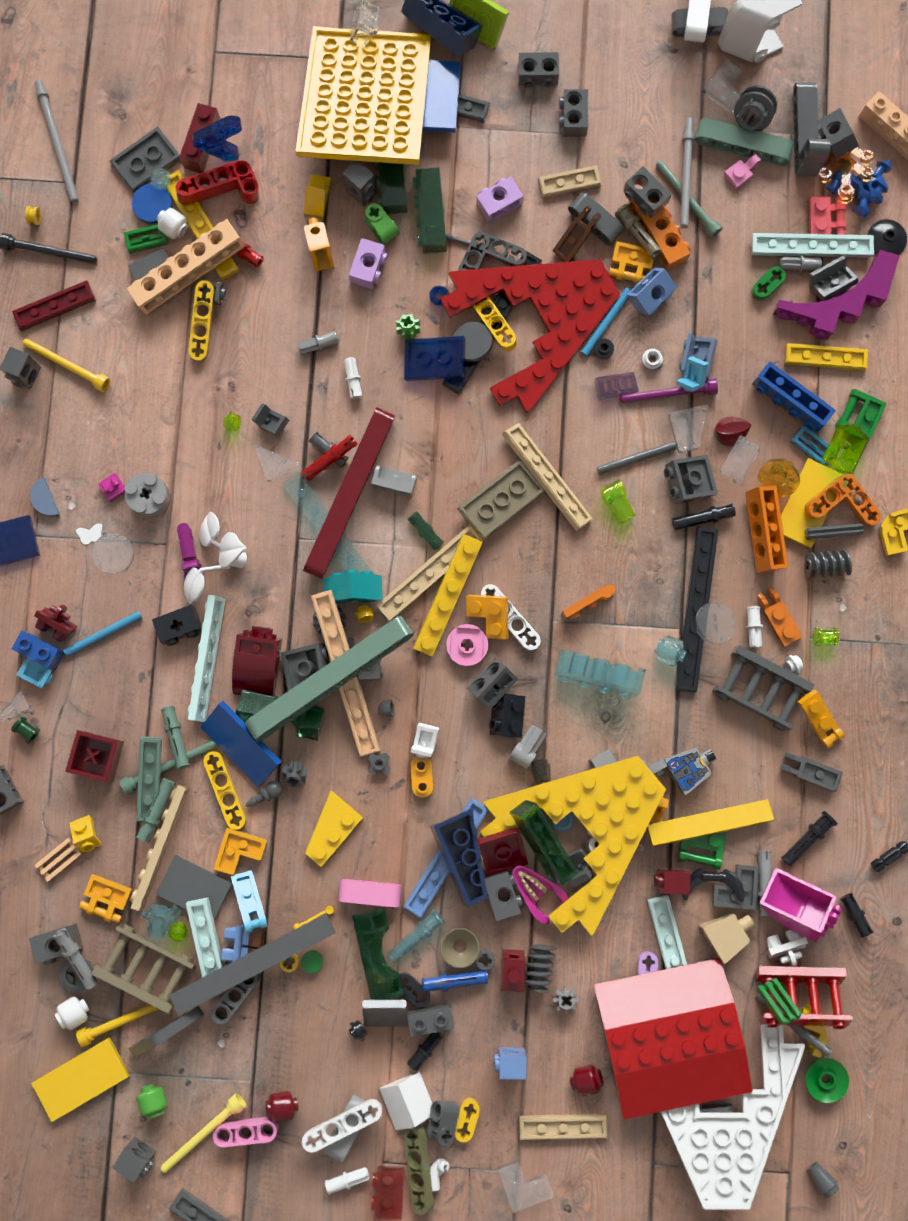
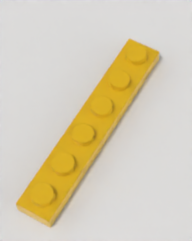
(447, 595)

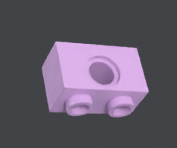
(492, 208)
(367, 252)

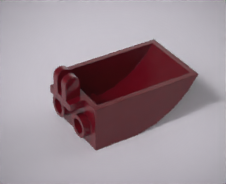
(256, 661)

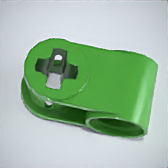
(382, 226)

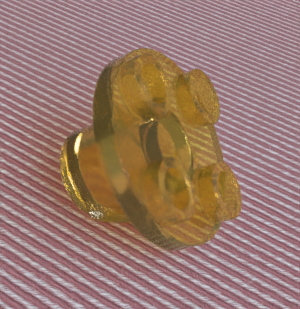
(780, 474)

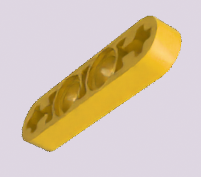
(490, 319)
(205, 321)
(229, 788)

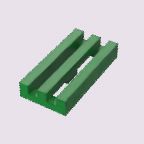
(147, 245)
(782, 1000)

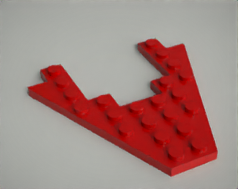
(568, 300)

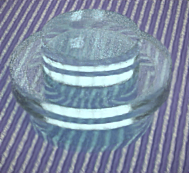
(160, 178)

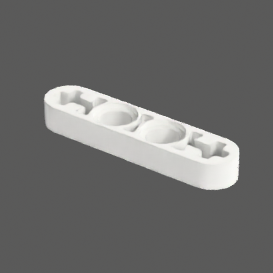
(515, 615)
(343, 1127)

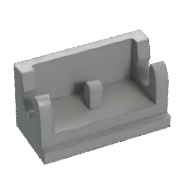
(394, 481)

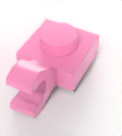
(740, 172)

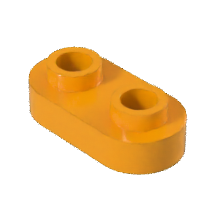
(422, 776)

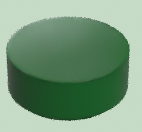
(312, 961)

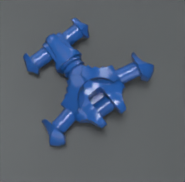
(867, 191)

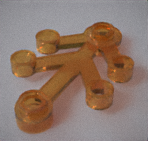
(846, 191)

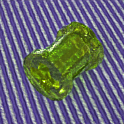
(825, 636)

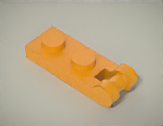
(820, 718)

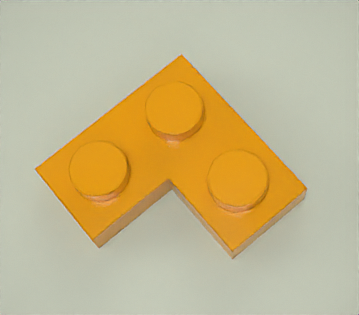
(494, 610)
(236, 844)

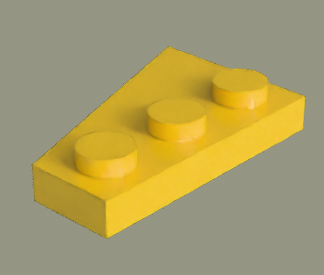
(332, 828)

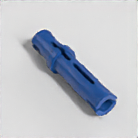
(480, 977)

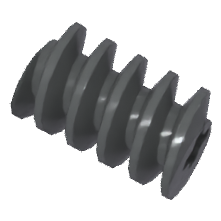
(827, 561)
(539, 967)

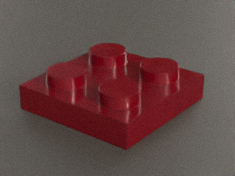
(502, 851)

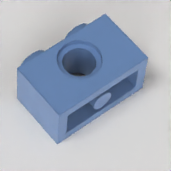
(641, 294)
(511, 1063)

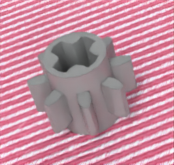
(565, 1005)

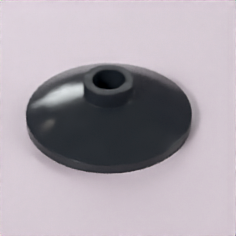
(881, 242)

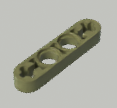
(421, 1169)

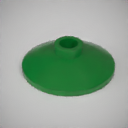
(834, 1087)

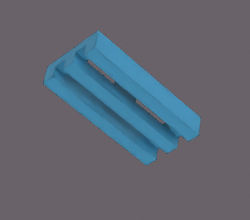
(805, 449)

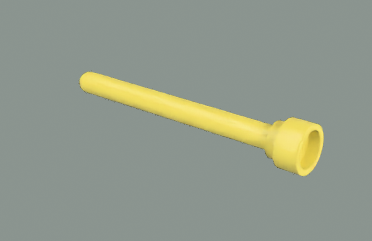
(235, 1105)

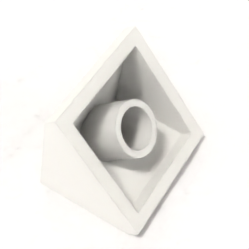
(407, 1101)

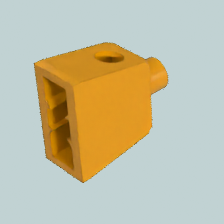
(317, 241)

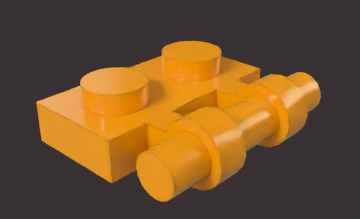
(633, 257)
(107, 892)

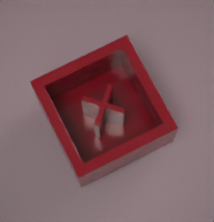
(94, 756)

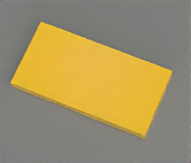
(813, 479)
(80, 1079)

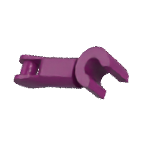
(187, 549)

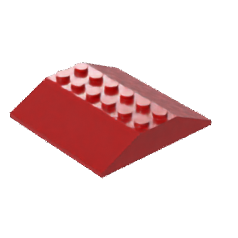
(673, 1038)

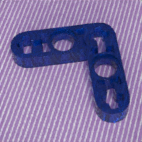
(213, 138)

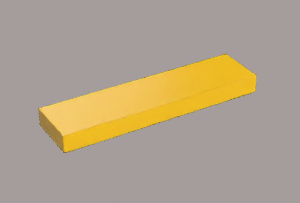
(826, 357)

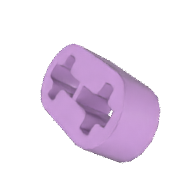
(641, 967)

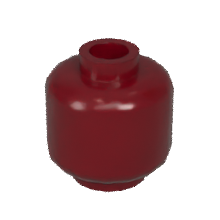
(587, 1080)
(281, 1106)

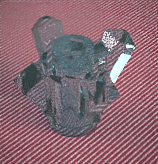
(160, 919)

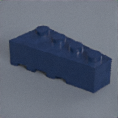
(444, 23)
(460, 851)

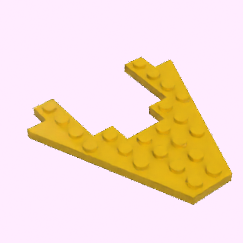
(614, 807)

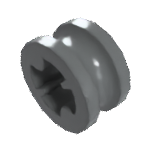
(480, 963)

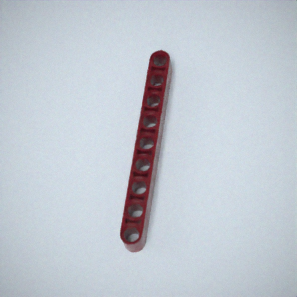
(349, 493)

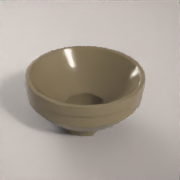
(462, 959)

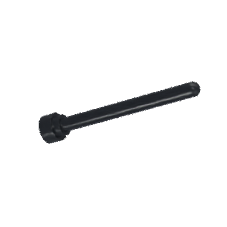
(9, 242)

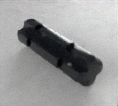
(890, 856)

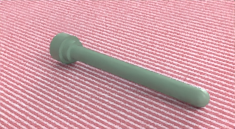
(712, 228)
(130, 784)

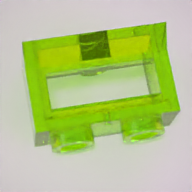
(852, 448)

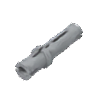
(765, 874)
(73, 955)

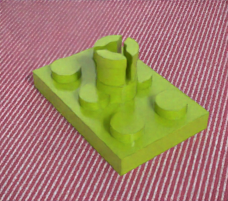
(488, 14)

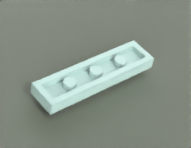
(204, 935)

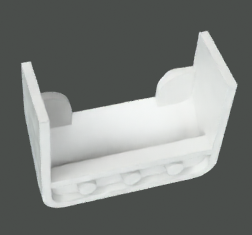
(751, 28)

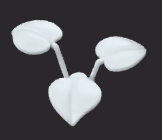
(230, 552)

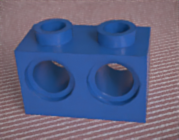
(38, 650)

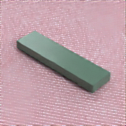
(148, 773)

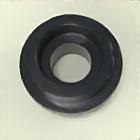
(603, 354)
(357, 1031)

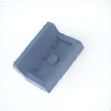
(699, 348)

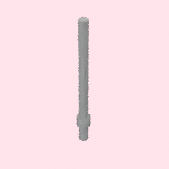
(688, 139)

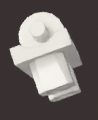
(795, 943)

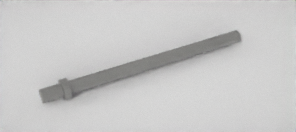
(43, 95)

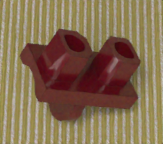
(57, 619)

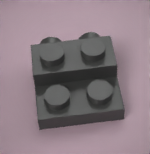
(690, 479)
(303, 663)

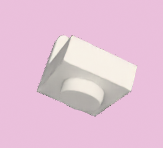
(425, 740)

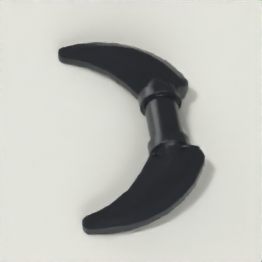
(727, 877)

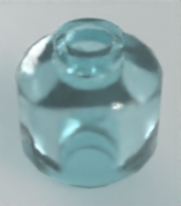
(670, 650)

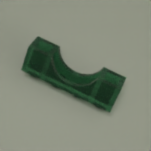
(307, 724)
(381, 979)

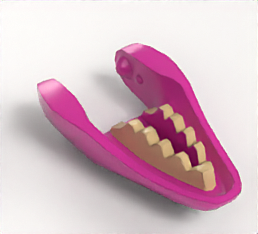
(533, 887)

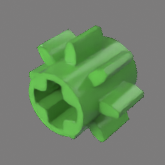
(408, 326)

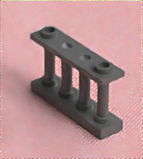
(780, 677)

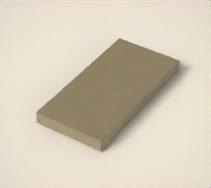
(501, 500)

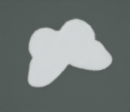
(87, 536)

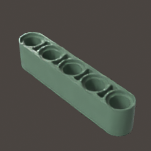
(744, 142)

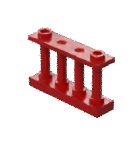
(812, 977)

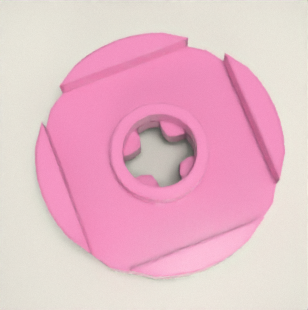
(458, 653)

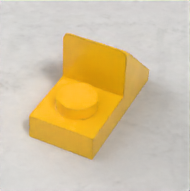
(316, 196)

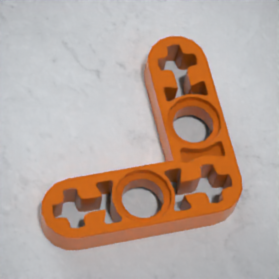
(840, 494)

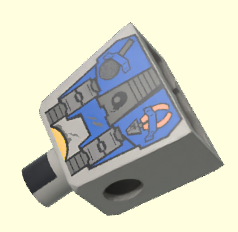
(689, 768)

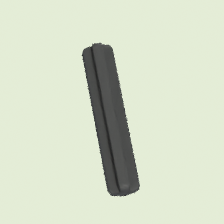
(834, 531)

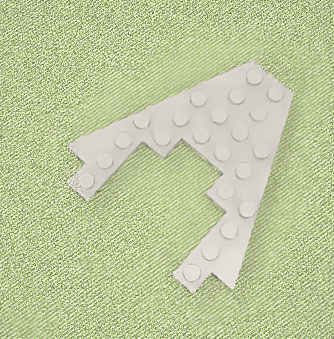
(730, 1149)

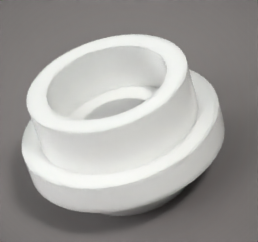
(652, 353)
(793, 664)

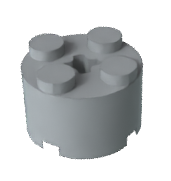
(136, 492)

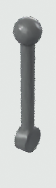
(449, 237)

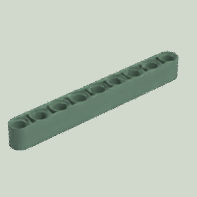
(329, 678)

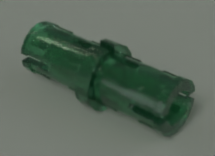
(425, 530)

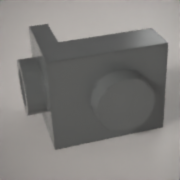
(220, 293)
(270, 420)
(583, 868)

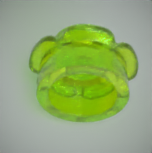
(232, 422)
(178, 931)

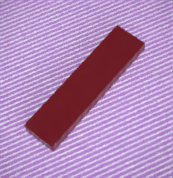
(54, 305)

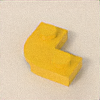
(892, 532)

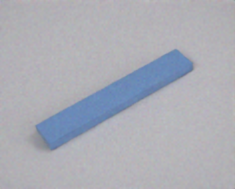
(437, 871)

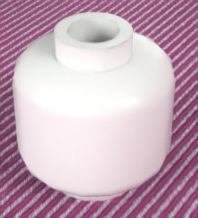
(172, 223)
(72, 1013)

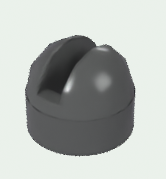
(386, 708)

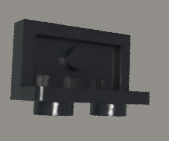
(508, 716)

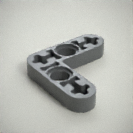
(488, 250)
(166, 1032)

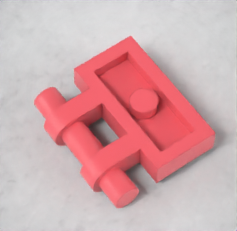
(820, 216)

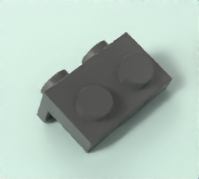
(832, 279)

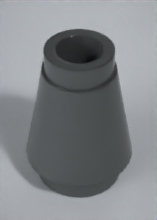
(823, 1180)

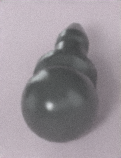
(272, 790)

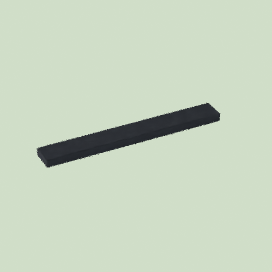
(504, 307)
(697, 597)

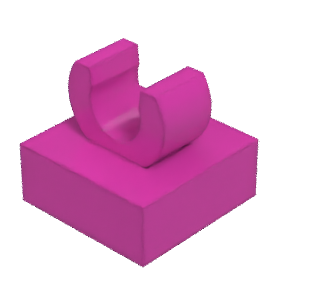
(112, 487)

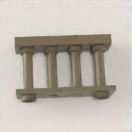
(145, 990)

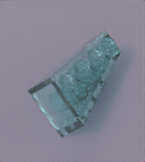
(599, 674)

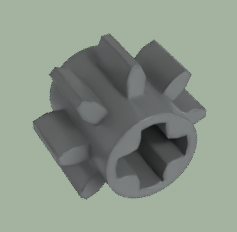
(294, 774)

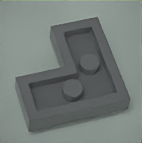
(726, 897)

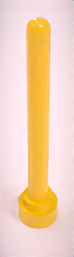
(100, 381)
(87, 1035)

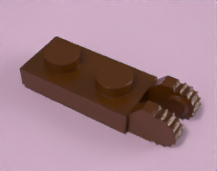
(576, 235)

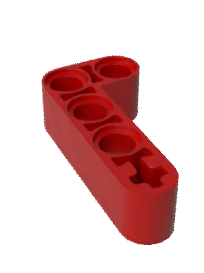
(217, 187)

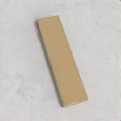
(563, 1126)

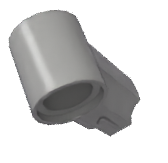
(525, 750)

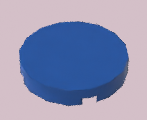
(149, 202)

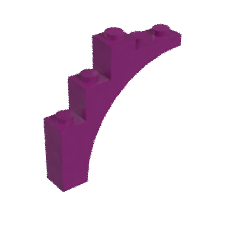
(847, 307)

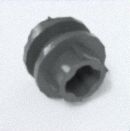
(755, 108)

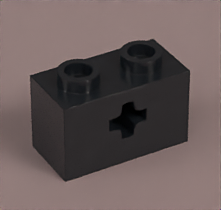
(166, 623)

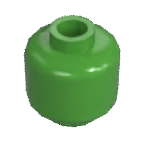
(152, 1101)

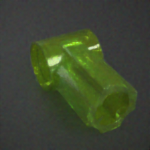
(615, 496)

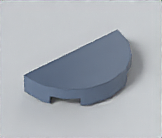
(42, 498)

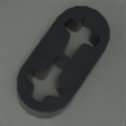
(415, 984)

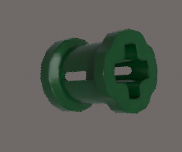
(25, 730)

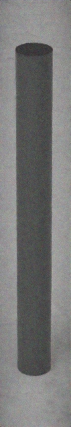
(637, 457)
(824, 1049)

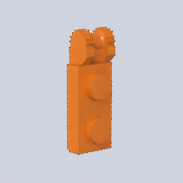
(589, 601)
(779, 618)

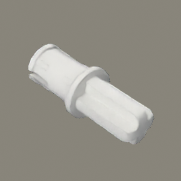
(353, 378)
(754, 626)
(347, 1180)

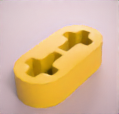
(472, 1120)

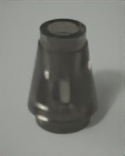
(541, 771)

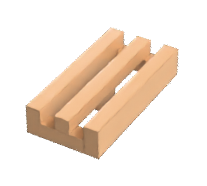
(44, 870)

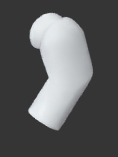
(436, 1171)

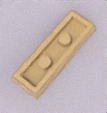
(569, 181)

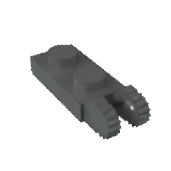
(813, 772)

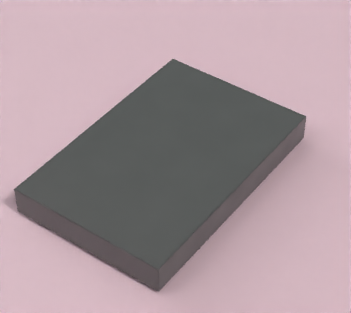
(143, 157)
(190, 882)

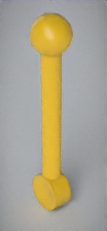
(329, 910)

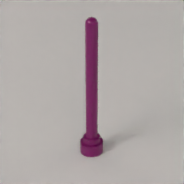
(710, 388)

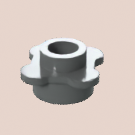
(384, 763)

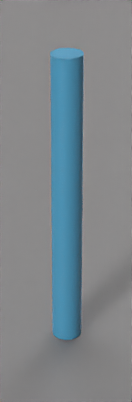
(605, 323)
(102, 634)

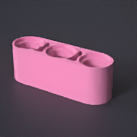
(370, 893)
(236, 1136)

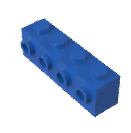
(793, 397)

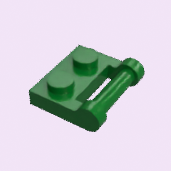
(868, 415)
(711, 842)

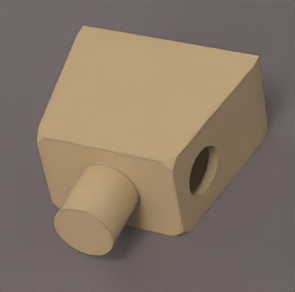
(727, 935)

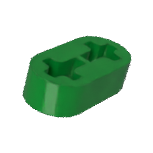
(771, 286)

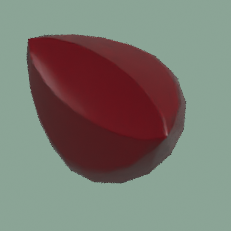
(729, 430)

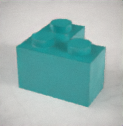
(354, 586)

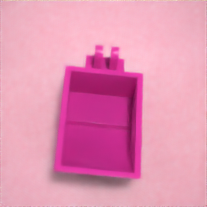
(800, 905)

